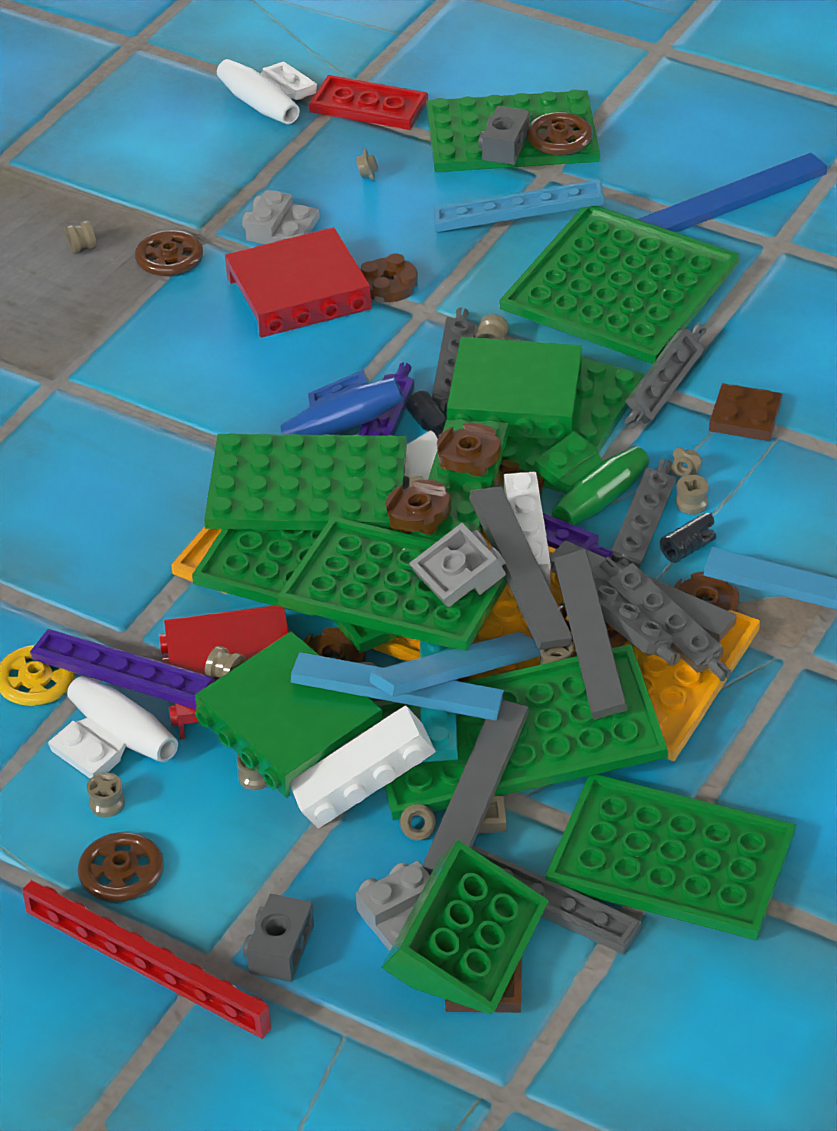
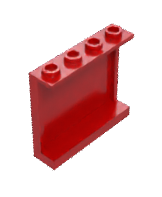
(299, 281)
(193, 638)

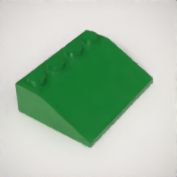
(466, 931)

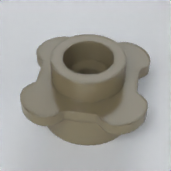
(367, 165)
(688, 456)

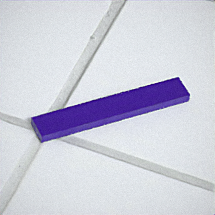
(120, 668)

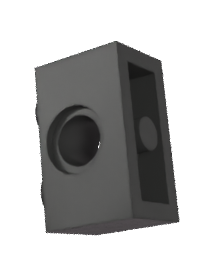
(504, 135)
(279, 937)

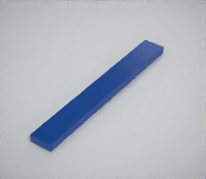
(738, 193)

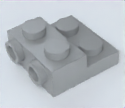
(277, 218)
(459, 565)
(390, 900)

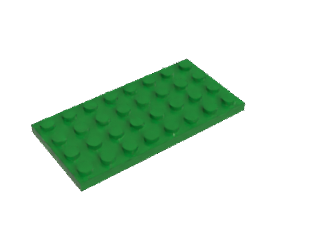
(557, 738)

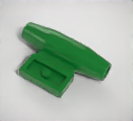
(590, 481)

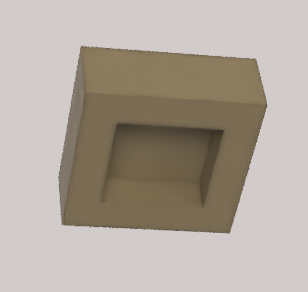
(495, 817)

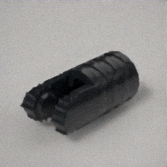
(426, 412)
(688, 538)

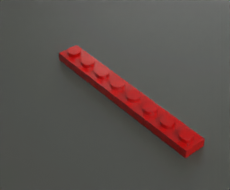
(147, 959)

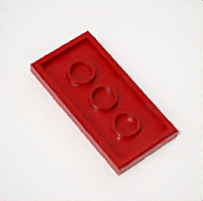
(368, 102)

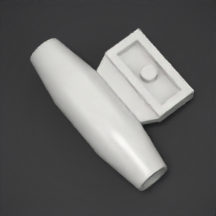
(269, 90)
(110, 726)

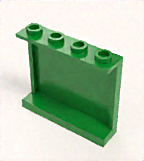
(516, 384)
(278, 723)

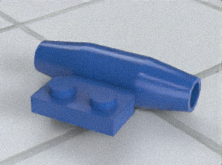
(344, 406)

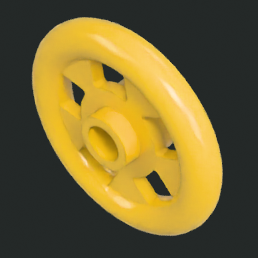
(33, 676)

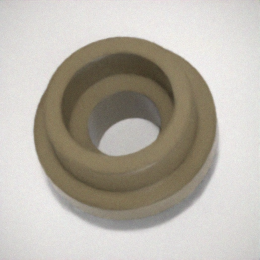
(429, 822)

